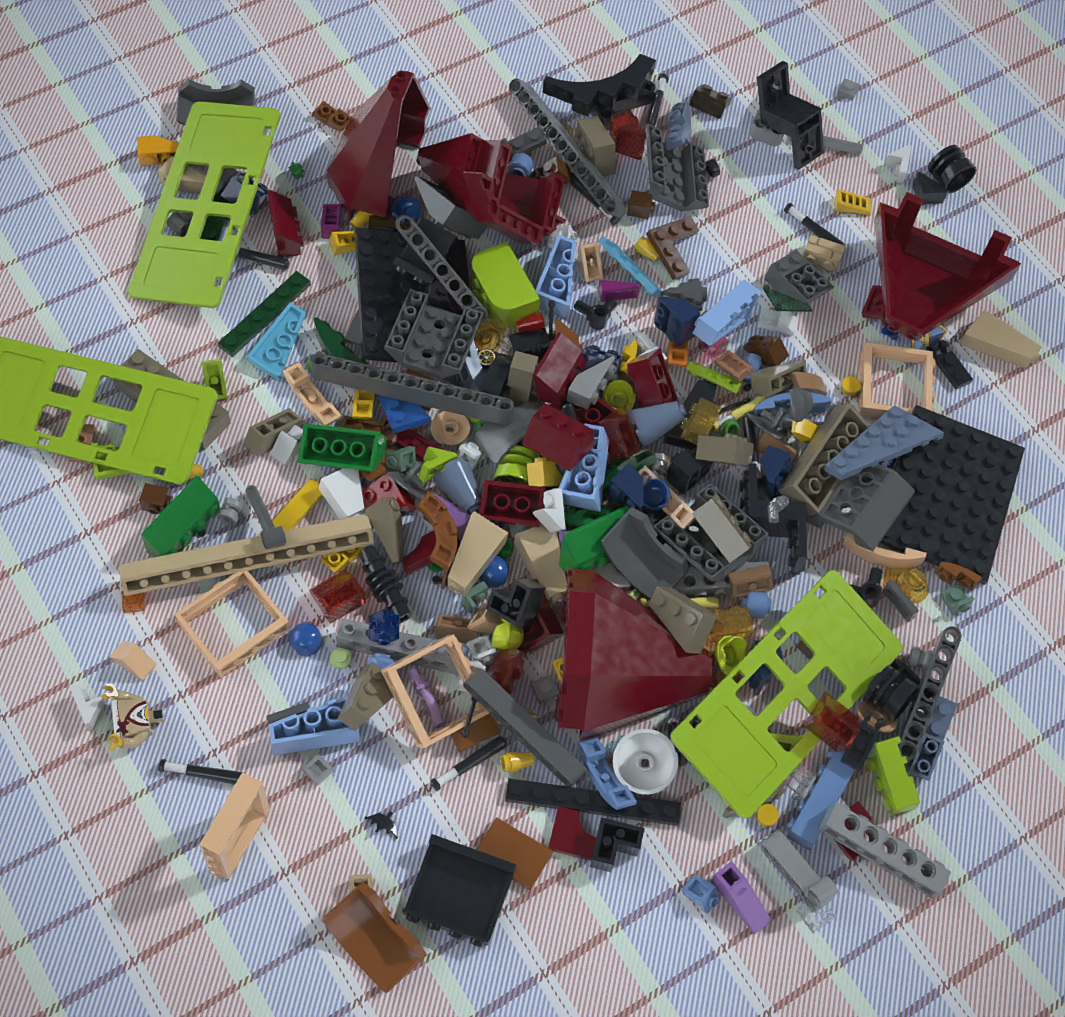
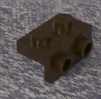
(710, 101)

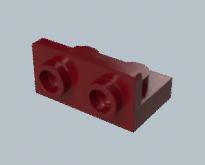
(874, 305)

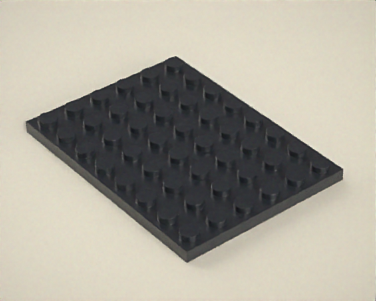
(385, 289)
(958, 497)

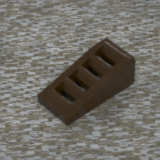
(383, 224)

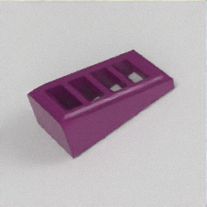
(330, 221)
(617, 290)

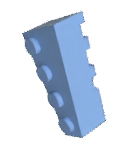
(557, 277)
(727, 313)
(585, 482)
(312, 729)

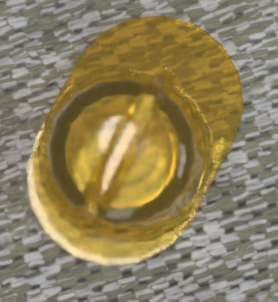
(489, 334)
(911, 582)

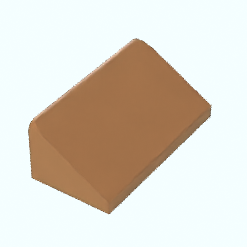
(767, 439)
(750, 580)
(454, 625)

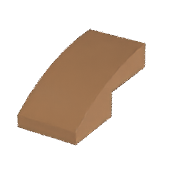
(809, 382)

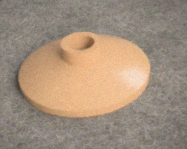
(450, 421)
(887, 725)

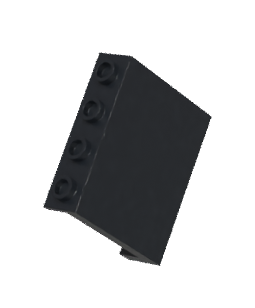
(459, 890)

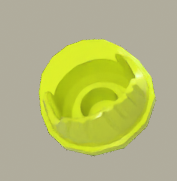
(618, 394)
(507, 636)
(730, 652)

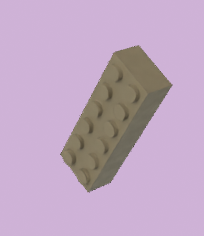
(139, 360)
(808, 479)

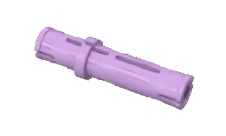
(423, 689)

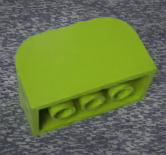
(503, 285)

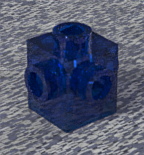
(383, 627)

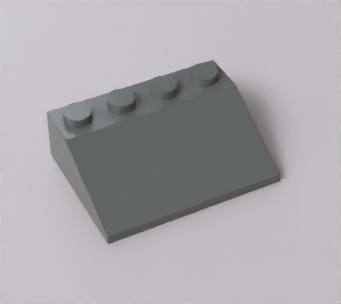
(447, 211)

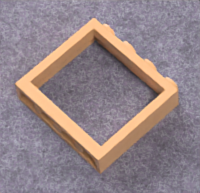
(869, 350)
(249, 647)
(404, 703)
(235, 826)

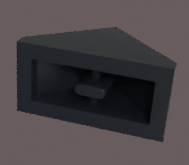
(929, 189)

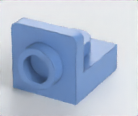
(701, 893)

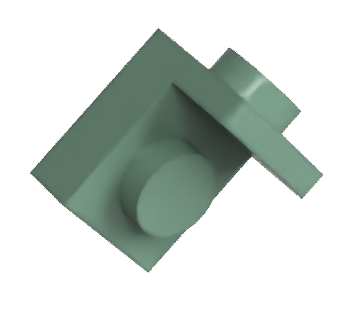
(401, 459)
(475, 595)
(956, 599)

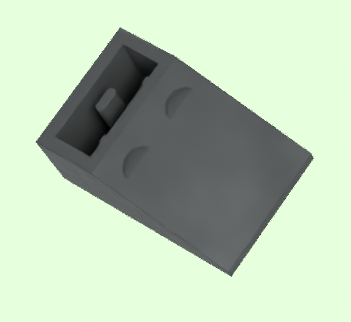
(797, 278)

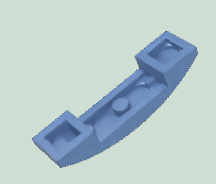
(820, 403)
(602, 775)

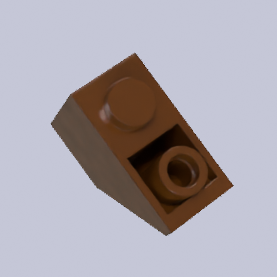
(554, 165)
(768, 348)

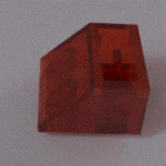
(627, 134)
(621, 434)
(338, 595)
(507, 668)
(833, 723)

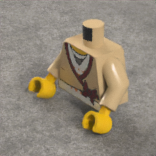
(130, 718)

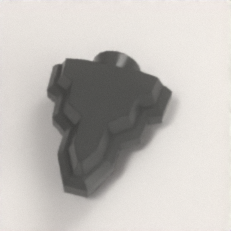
(688, 291)

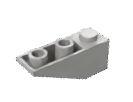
(587, 384)

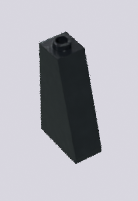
(703, 390)

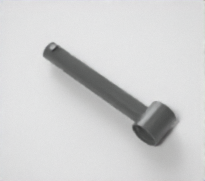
(181, 223)
(271, 535)

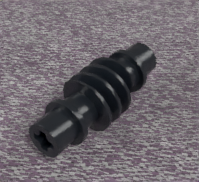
(384, 583)

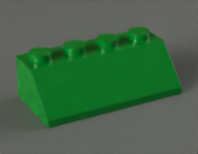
(341, 447)
(181, 519)
(583, 545)

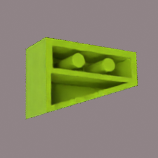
(891, 777)

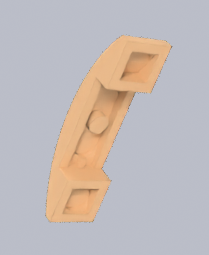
(310, 396)
(676, 507)
(884, 557)

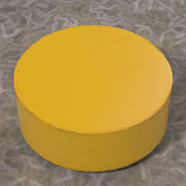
(850, 386)
(767, 815)

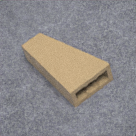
(1000, 341)
(477, 550)
(541, 556)

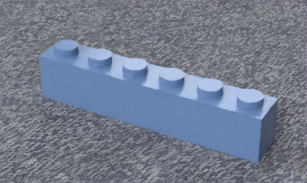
(822, 795)

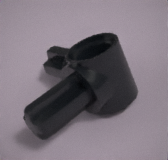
(598, 314)
(872, 586)

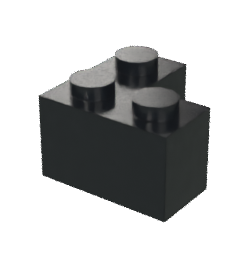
(687, 470)
(519, 604)
(614, 838)

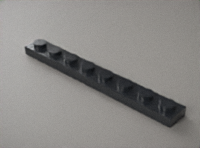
(590, 802)

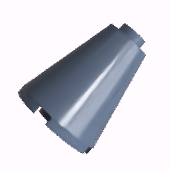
(656, 420)
(459, 485)

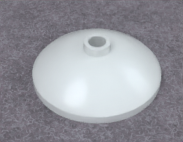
(654, 748)

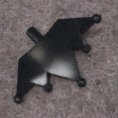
(383, 822)

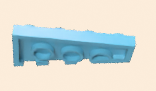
(629, 265)
(276, 344)

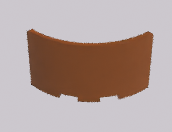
(445, 529)
(373, 938)

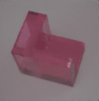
(716, 349)

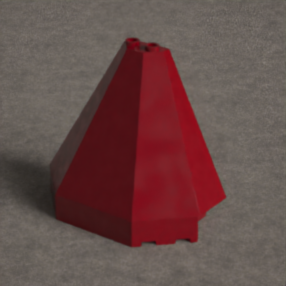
(366, 153)
(477, 180)
(929, 277)
(620, 660)

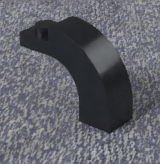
(496, 376)

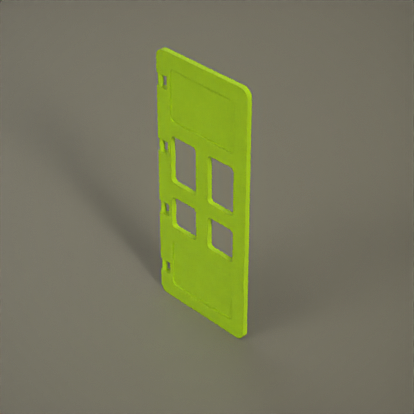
(188, 267)
(160, 430)
(733, 745)

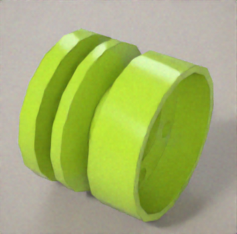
(514, 465)

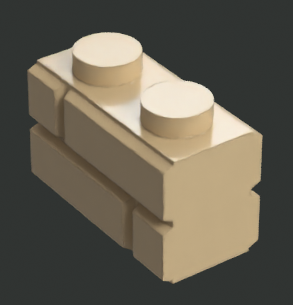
(823, 253)

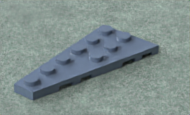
(885, 439)

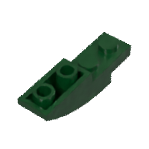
(333, 342)
(637, 462)

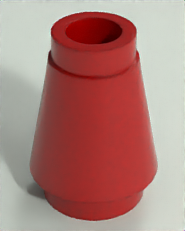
(531, 322)

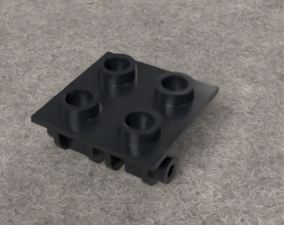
(531, 342)

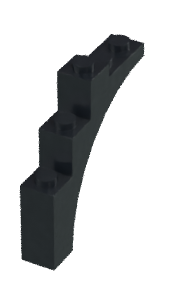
(605, 91)

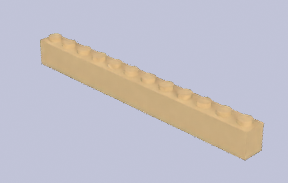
(244, 555)

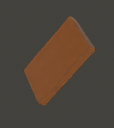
(518, 848)

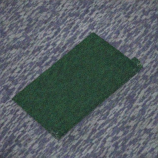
(785, 303)

